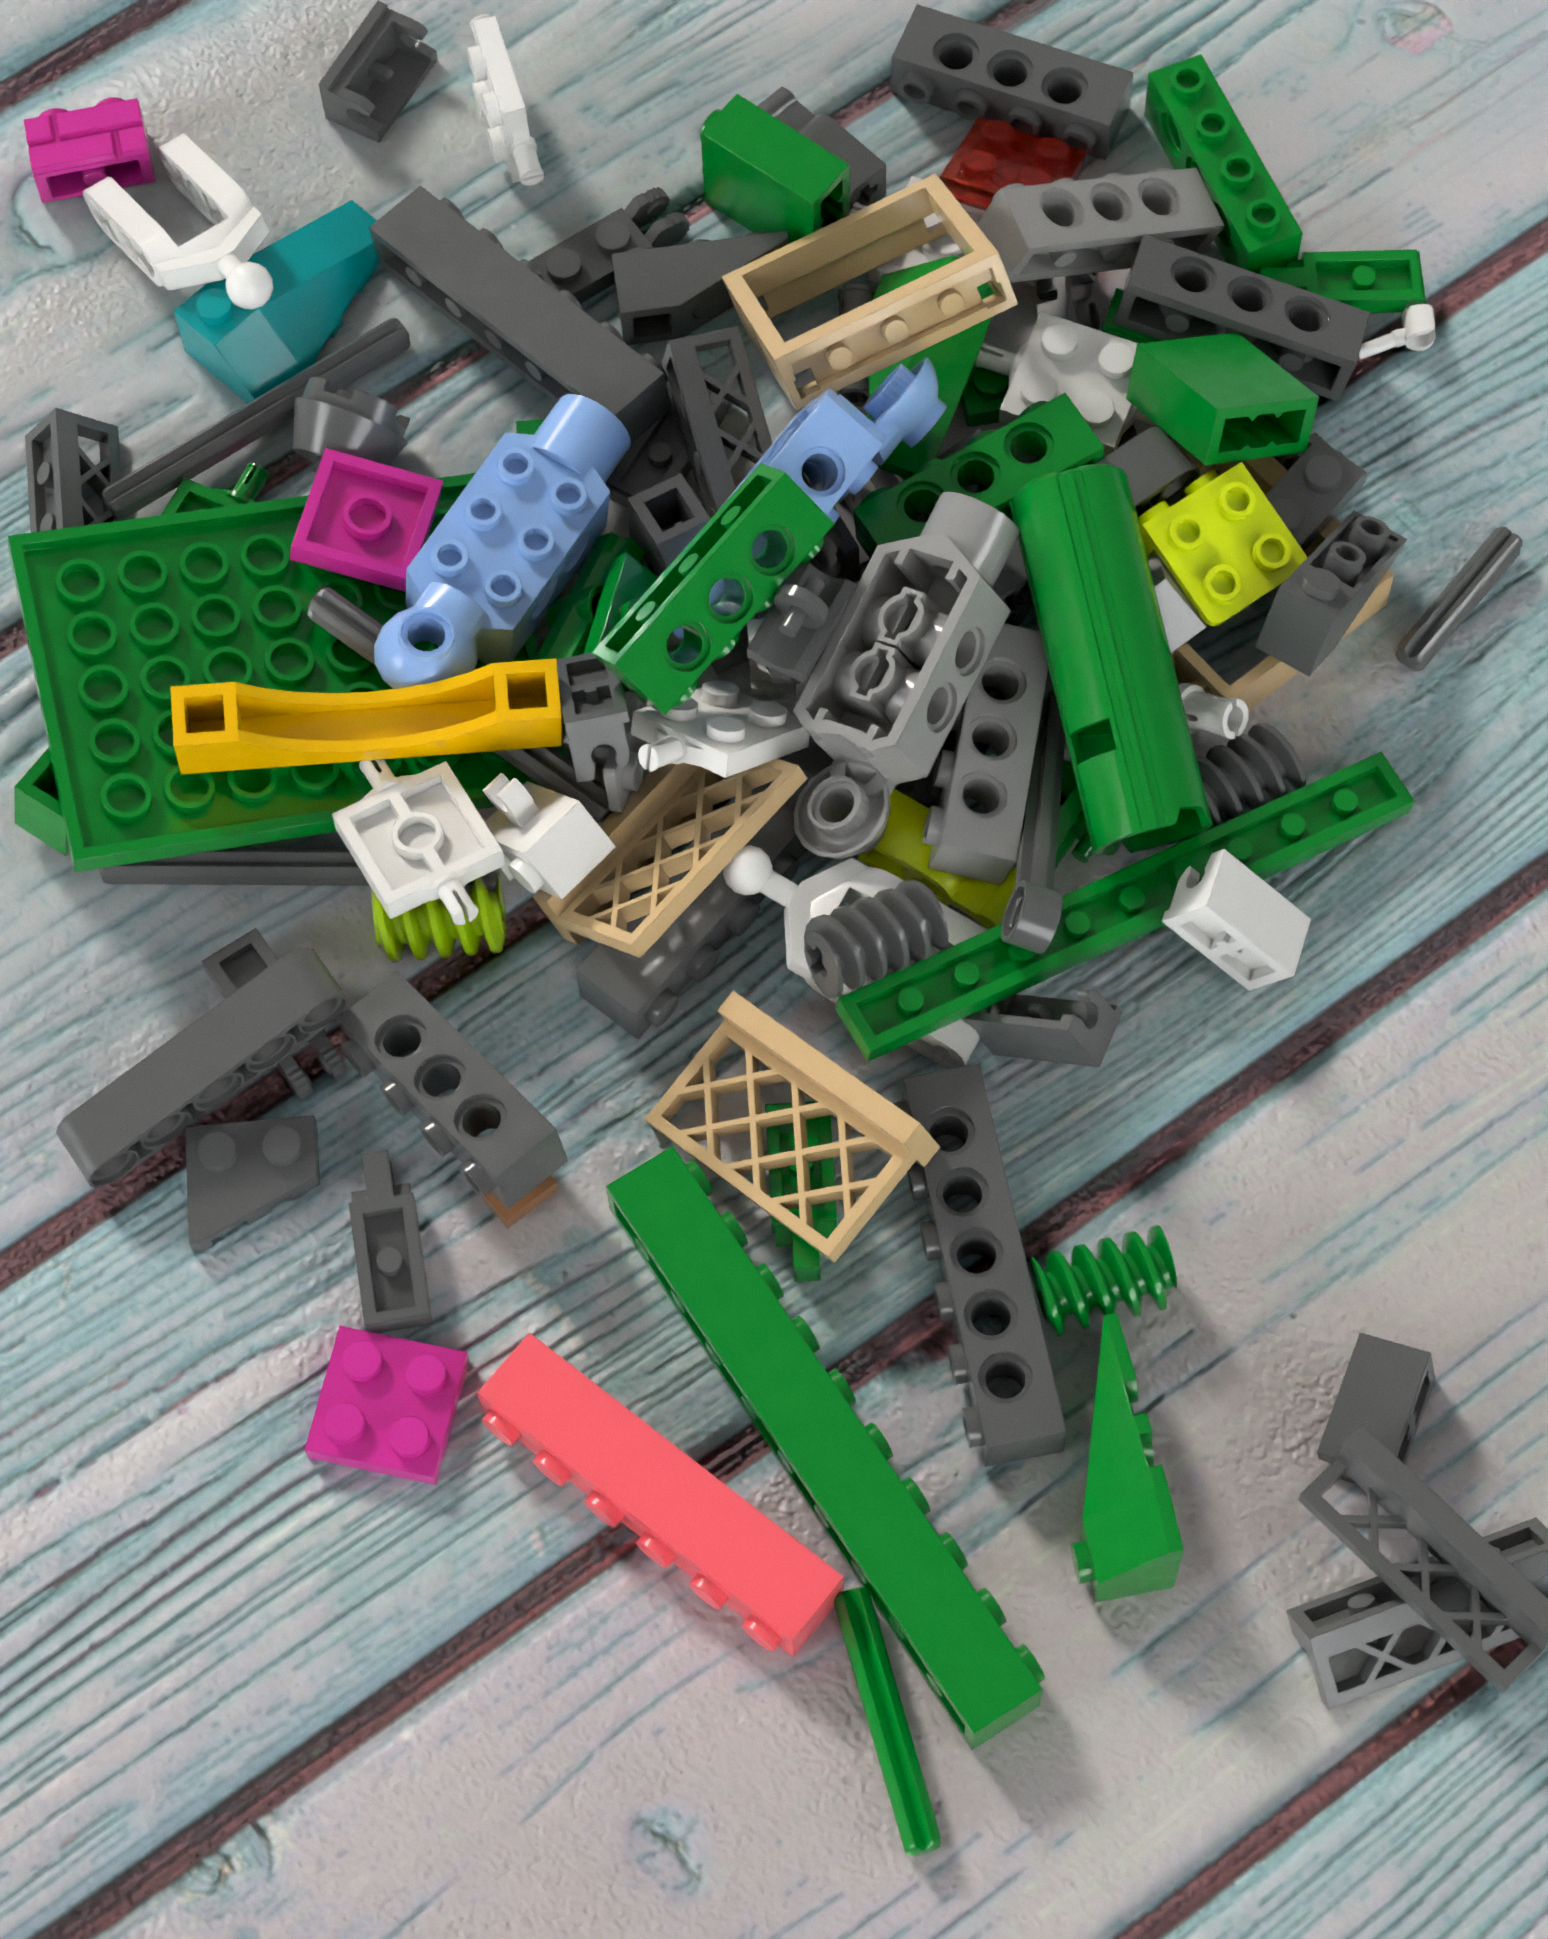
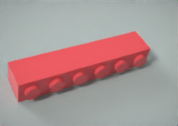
(660, 1495)

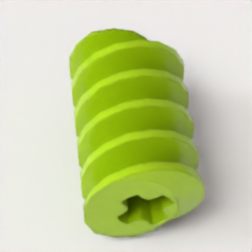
(434, 923)

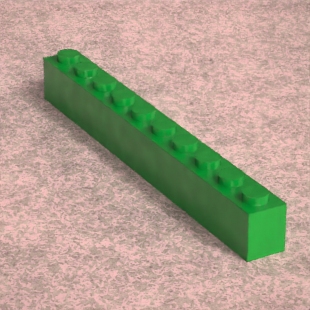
(826, 1449)

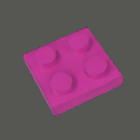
(365, 519)
(387, 1405)

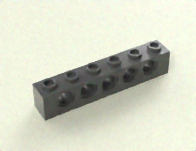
(1033, 1420)

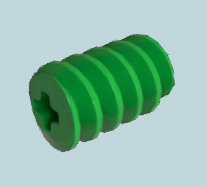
(1104, 1280)

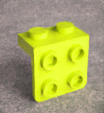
(1222, 543)

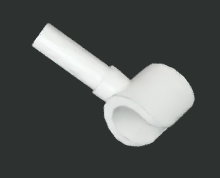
(1417, 332)

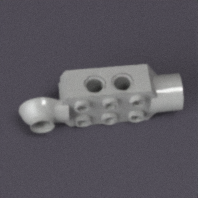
(900, 670)

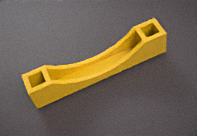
(258, 727)

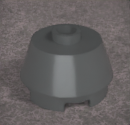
(346, 423)

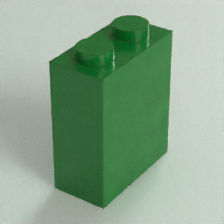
(770, 173)
(1221, 398)

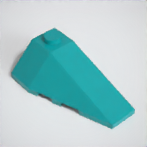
(313, 284)

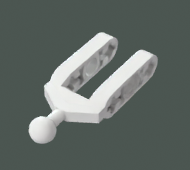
(210, 256)
(821, 894)

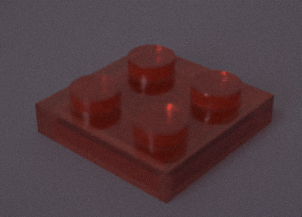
(1000, 156)

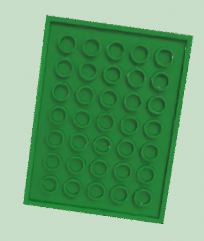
(194, 602)

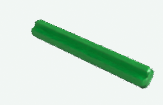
(887, 1722)

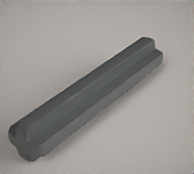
(1459, 599)

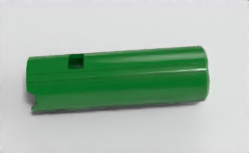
(1109, 659)

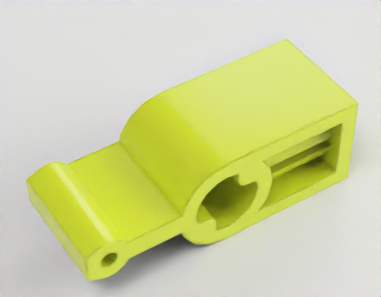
(908, 859)

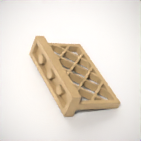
(664, 814)
(834, 1094)

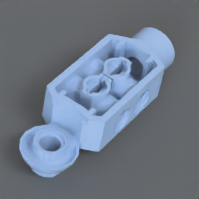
(843, 447)
(505, 546)

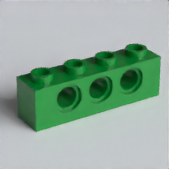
(1204, 133)
(1044, 430)
(680, 596)

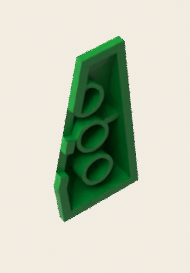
(953, 364)
(1128, 1515)

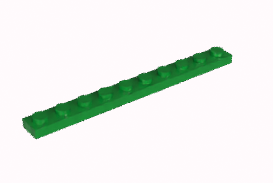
(1119, 907)

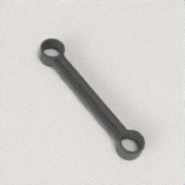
(1034, 905)

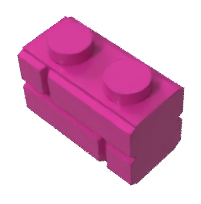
(86, 146)

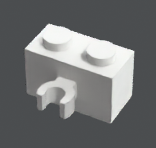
(544, 836)

